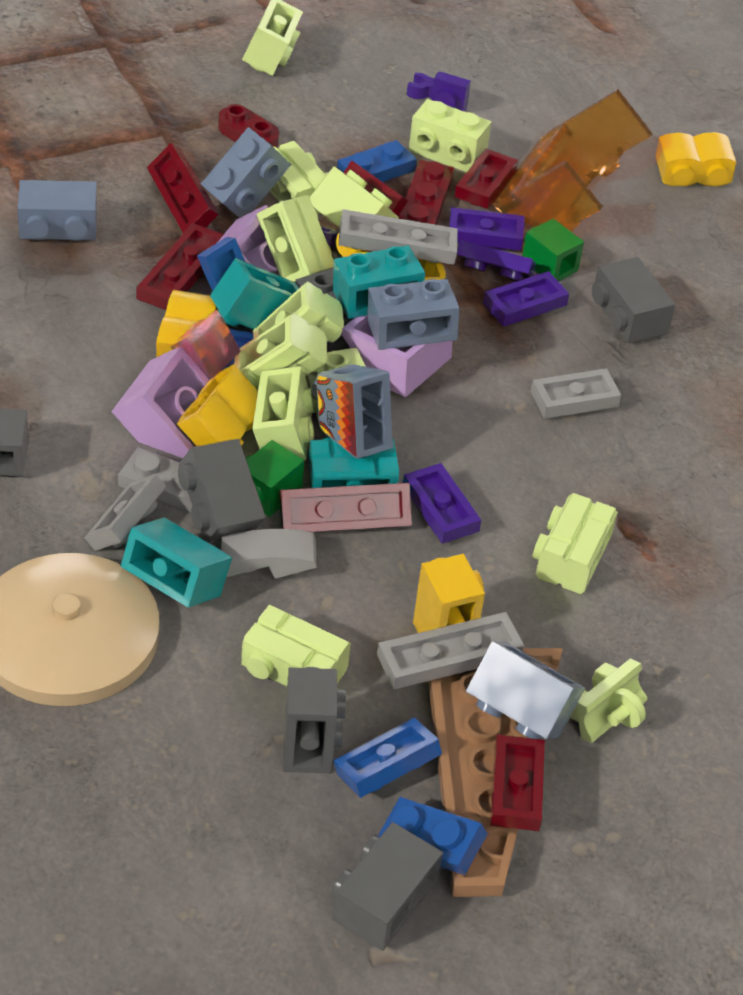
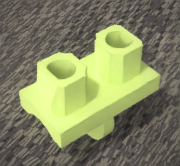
(612, 701)

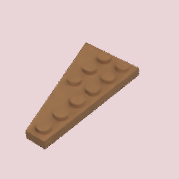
(466, 772)

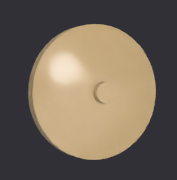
(74, 629)

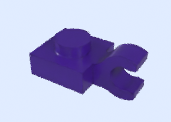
(443, 88)

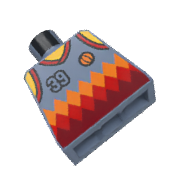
(355, 408)

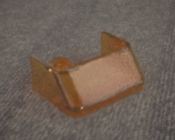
(567, 158)

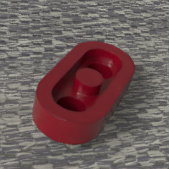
(236, 119)

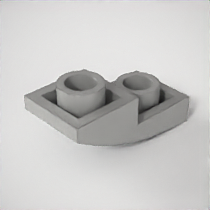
(280, 549)

